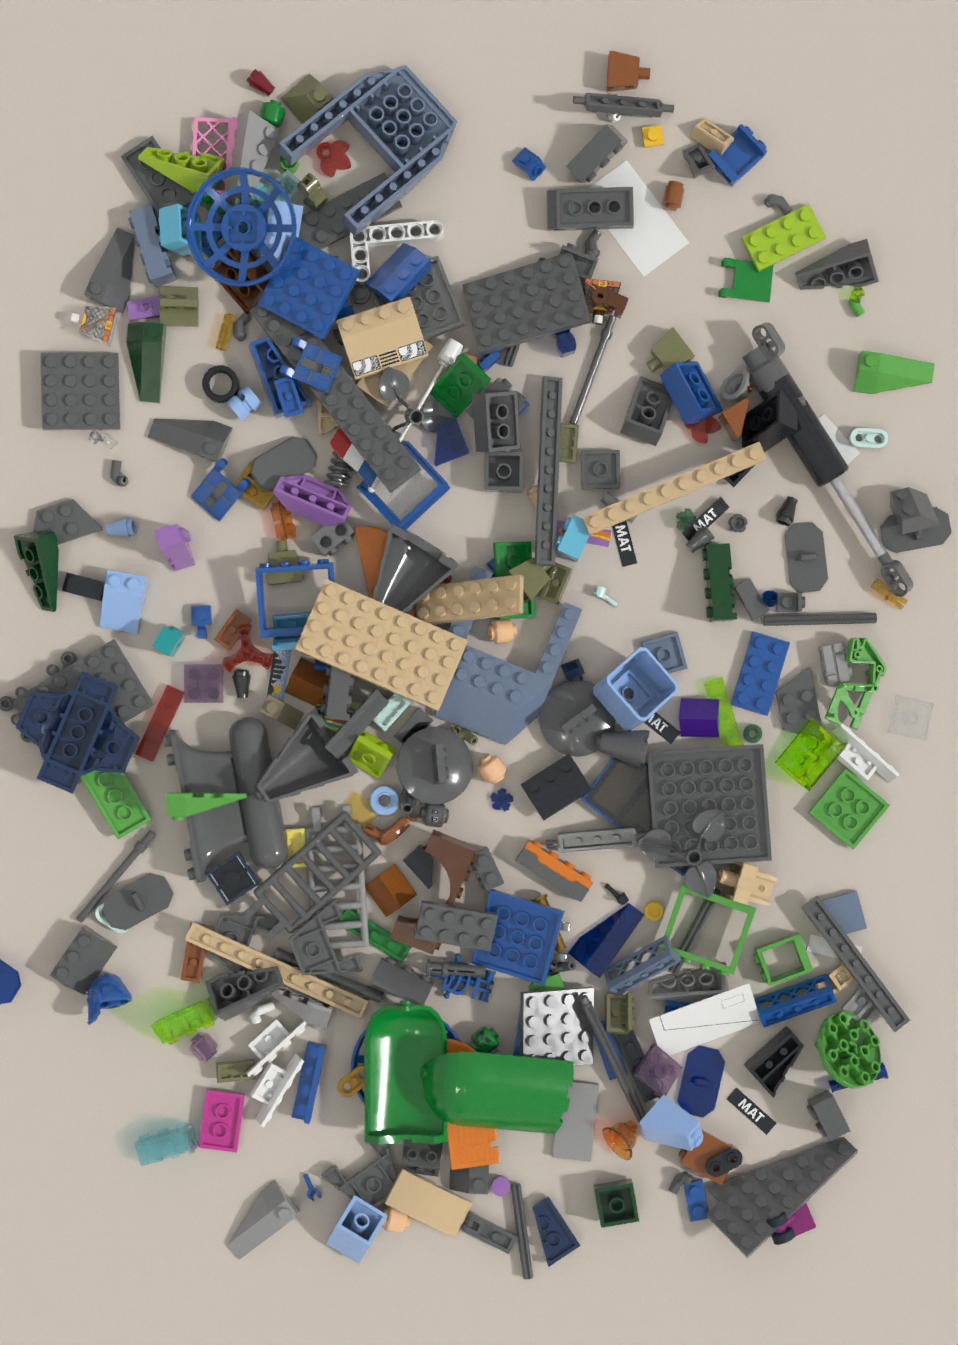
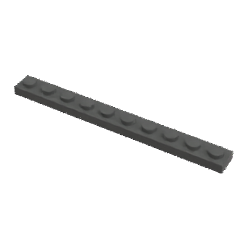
(548, 471)

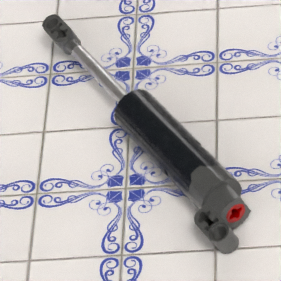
(814, 444)

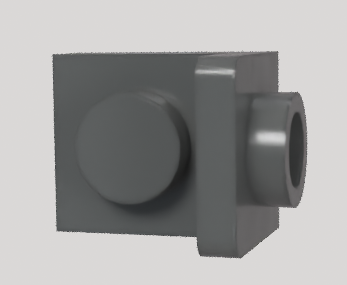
(790, 602)

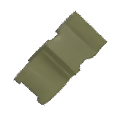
(311, 189)

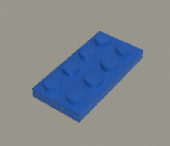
(760, 673)

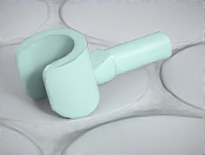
(600, 592)

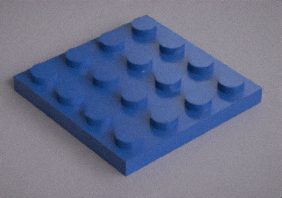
(309, 288)
(522, 937)

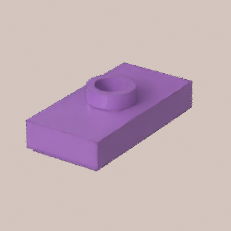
(143, 308)

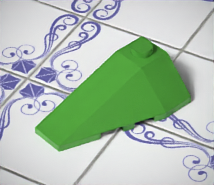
(187, 804)

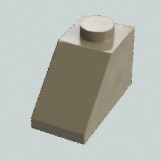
(281, 712)

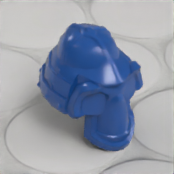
(106, 993)

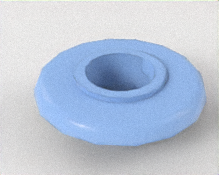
(384, 790)

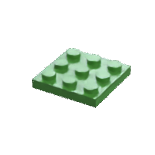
(849, 808)

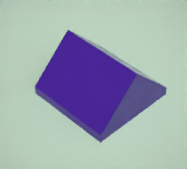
(699, 717)

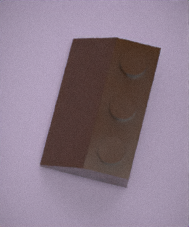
(245, 296)

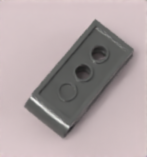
(570, 209)

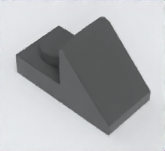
(698, 160)

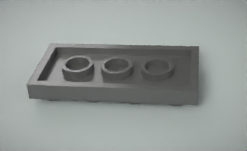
(157, 187)
(456, 925)

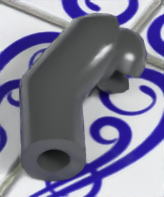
(116, 474)
(561, 966)
(678, 1180)

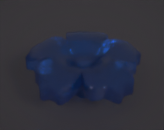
(501, 800)

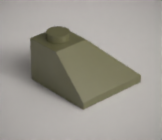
(307, 98)

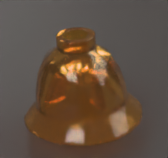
(621, 1138)

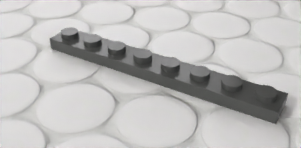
(855, 963)

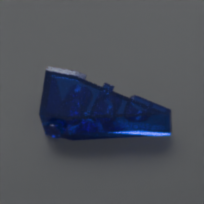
(603, 942)

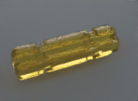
(225, 331)

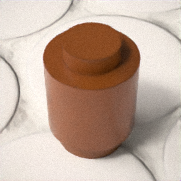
(673, 195)

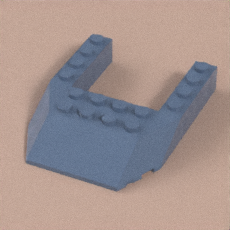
(399, 123)
(497, 695)

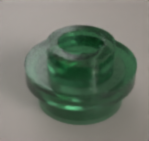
(757, 737)

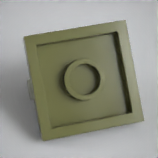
(179, 306)

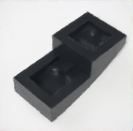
(83, 586)

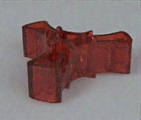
(247, 651)

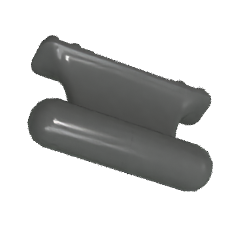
(237, 821)

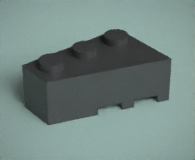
(597, 153)

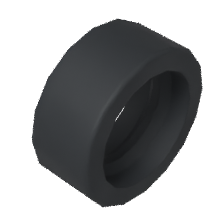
(206, 383)

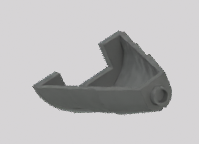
(409, 569)
(303, 763)

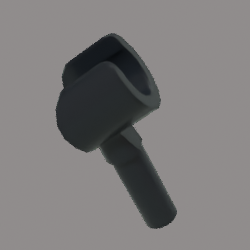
(621, 899)

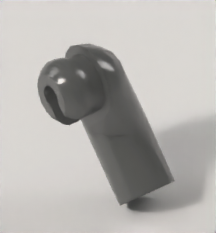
(779, 201)
(590, 243)
(238, 327)

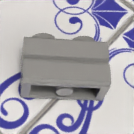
(834, 663)

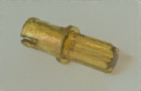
(884, 590)

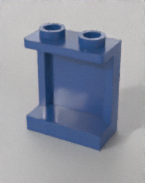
(739, 156)

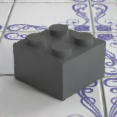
(504, 472)
(829, 1116)

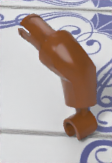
(390, 833)

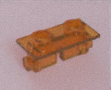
(286, 528)

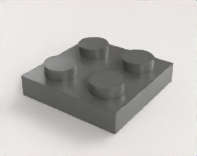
(600, 469)

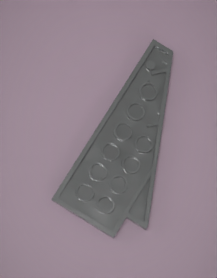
(771, 1190)

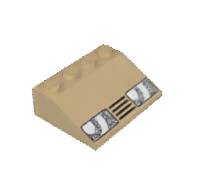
(382, 338)

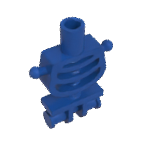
(467, 980)

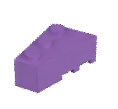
(175, 544)

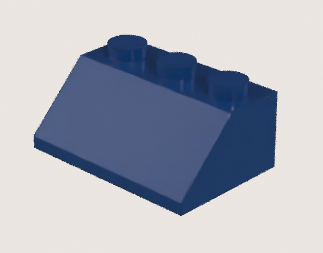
(399, 274)
(690, 392)

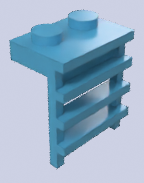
(285, 620)

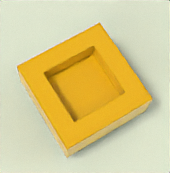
(652, 136)

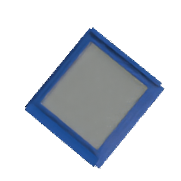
(412, 497)

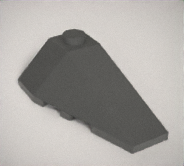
(841, 268)
(113, 274)
(197, 437)
(239, 991)

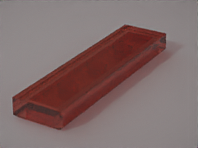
(160, 723)

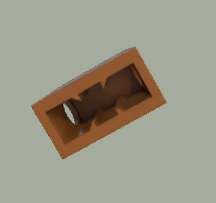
(624, 72)

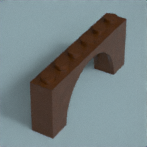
(455, 858)

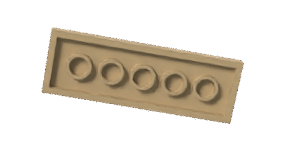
(472, 600)

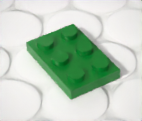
(458, 384)

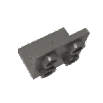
(421, 1158)

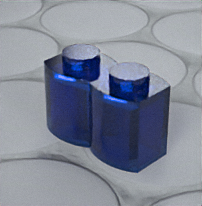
(565, 343)

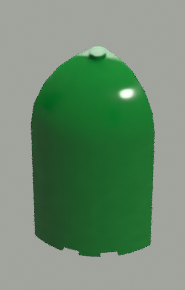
(395, 1049)
(498, 1090)

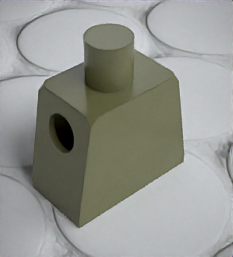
(669, 350)
(281, 556)
(534, 578)

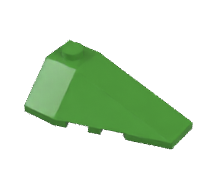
(887, 372)

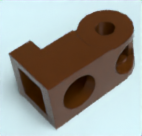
(611, 300)

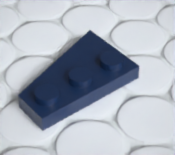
(554, 1232)

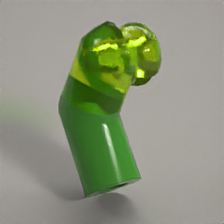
(854, 301)

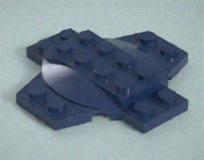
(77, 732)

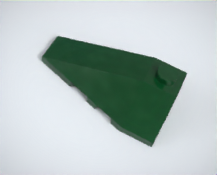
(41, 557)

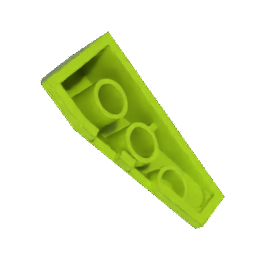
(183, 168)

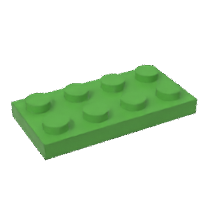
(116, 801)

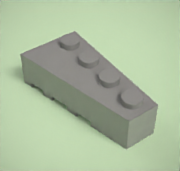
(252, 147)

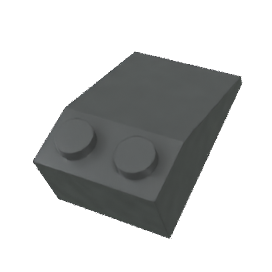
(647, 412)

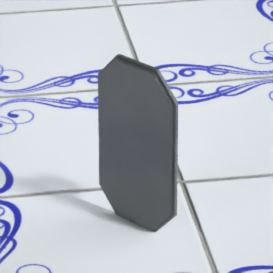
(286, 459)
(923, 538)
(806, 557)
(137, 901)

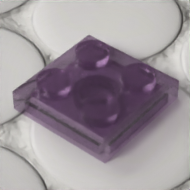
(203, 683)
(657, 1071)

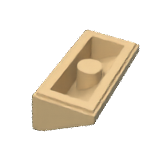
(711, 136)

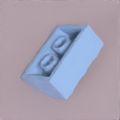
(286, 219)

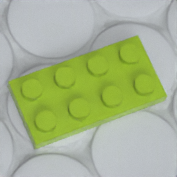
(783, 237)

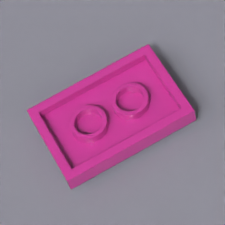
(221, 1120)

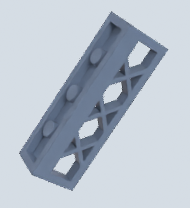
(641, 970)

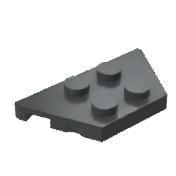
(66, 520)
(798, 702)

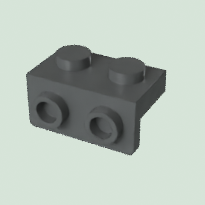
(584, 262)

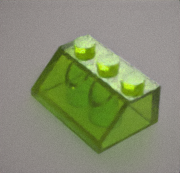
(810, 754)
(185, 1021)

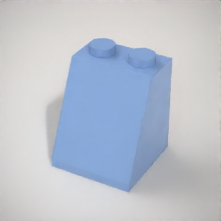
(671, 1126)
(356, 1229)

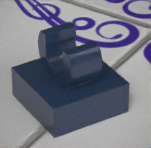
(572, 669)

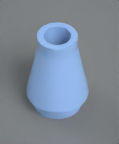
(124, 527)

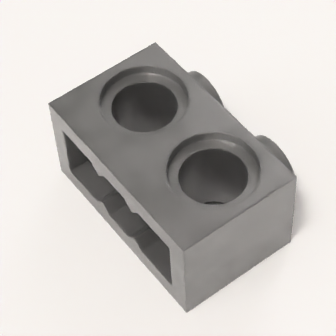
(330, 532)

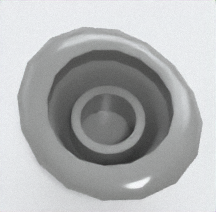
(736, 386)

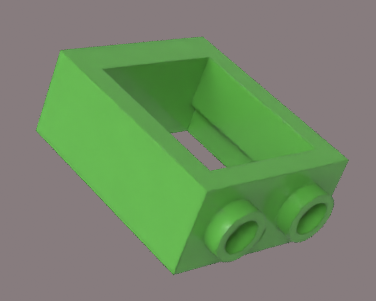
(800, 950)

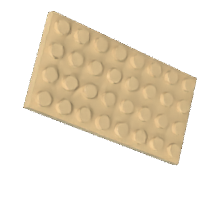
(381, 645)

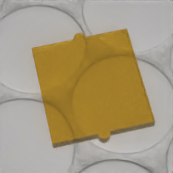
(361, 810)

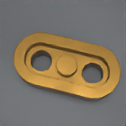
(354, 1080)

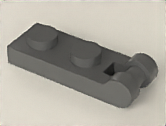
(489, 1232)

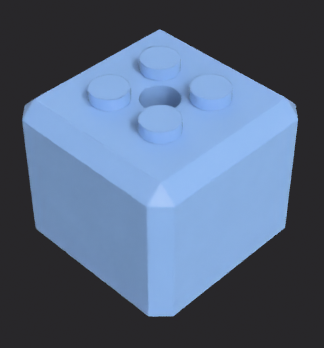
(647, 682)

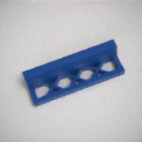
(796, 1003)
(309, 1081)

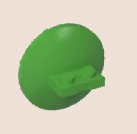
(849, 1050)

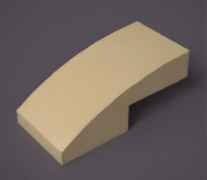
(838, 979)

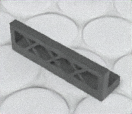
(357, 723)

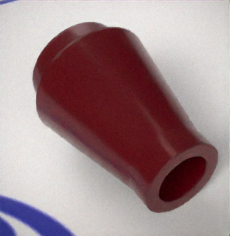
(259, 82)

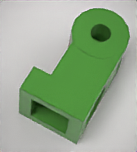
(553, 981)

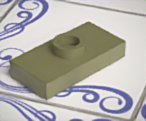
(568, 443)
(234, 1070)

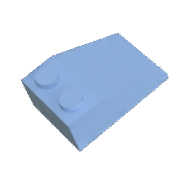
(123, 601)

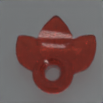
(336, 159)
(701, 430)

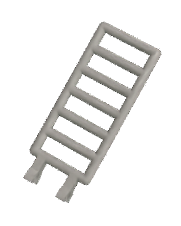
(359, 885)

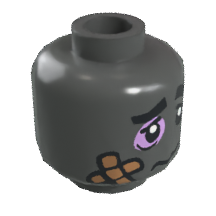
(434, 815)

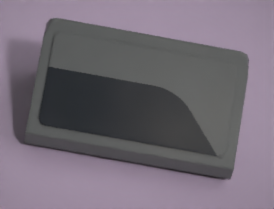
(415, 723)

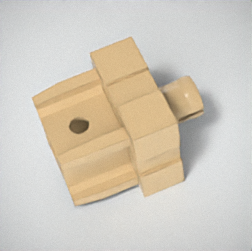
(746, 884)

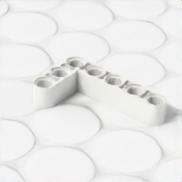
(388, 239)

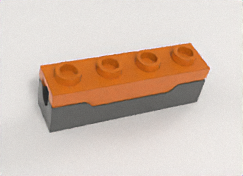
(555, 871)

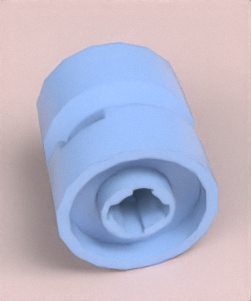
(244, 403)

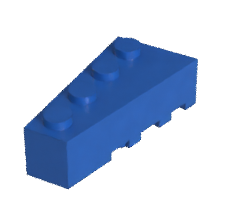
(268, 364)

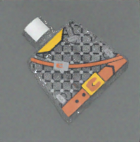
(97, 323)

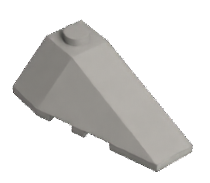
(306, 1007)
(266, 1216)

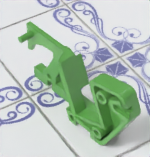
(858, 651)

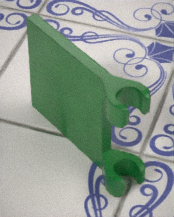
(747, 281)

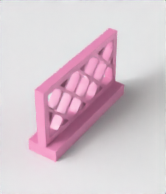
(232, 127)

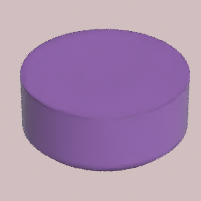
(500, 1186)

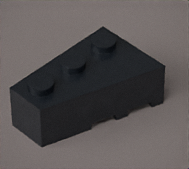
(775, 1059)

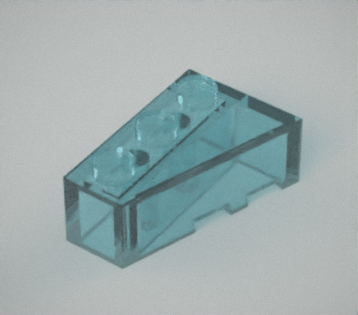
(166, 1144)

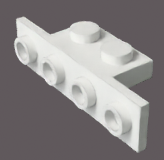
(861, 758)
(270, 1041)
(273, 1085)

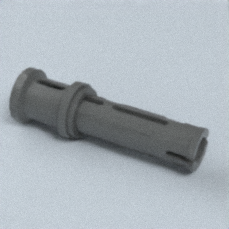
(445, 968)

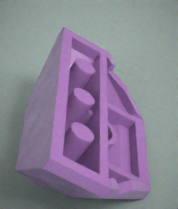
(312, 499)

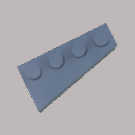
(153, 254)

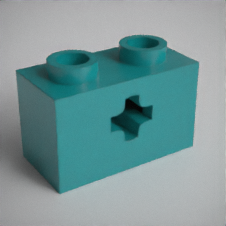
(169, 640)

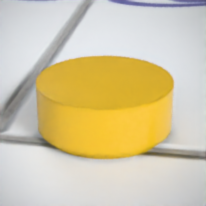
(653, 911)

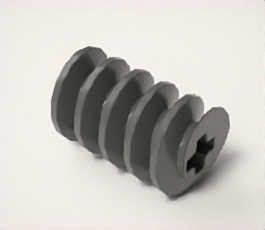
(338, 472)

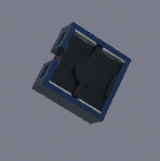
(233, 878)

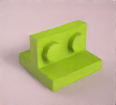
(371, 754)

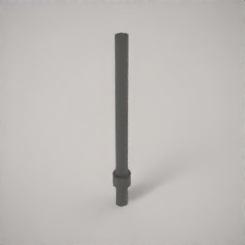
(605, 335)
(139, 848)

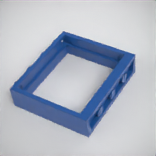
(284, 567)

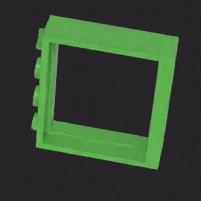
(706, 963)

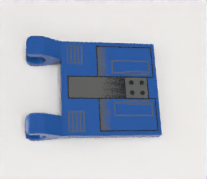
(315, 367)
(217, 493)

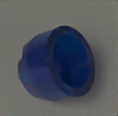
(769, 598)

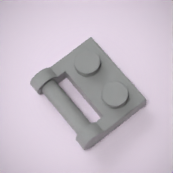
(858, 1004)

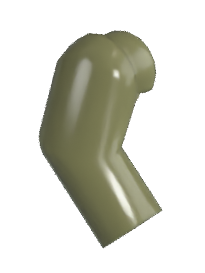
(464, 734)

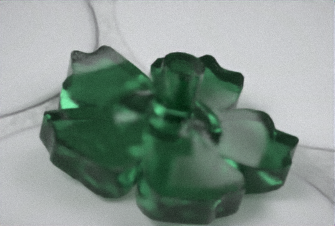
(686, 519)

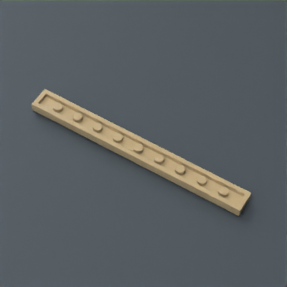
(674, 488)
(291, 975)

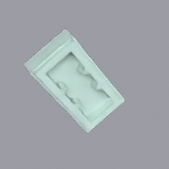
(391, 711)

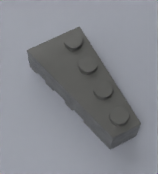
(337, 694)

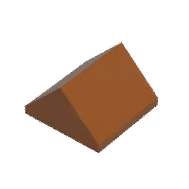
(734, 418)
(307, 683)
(390, 890)

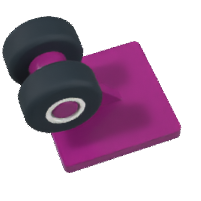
(790, 1227)

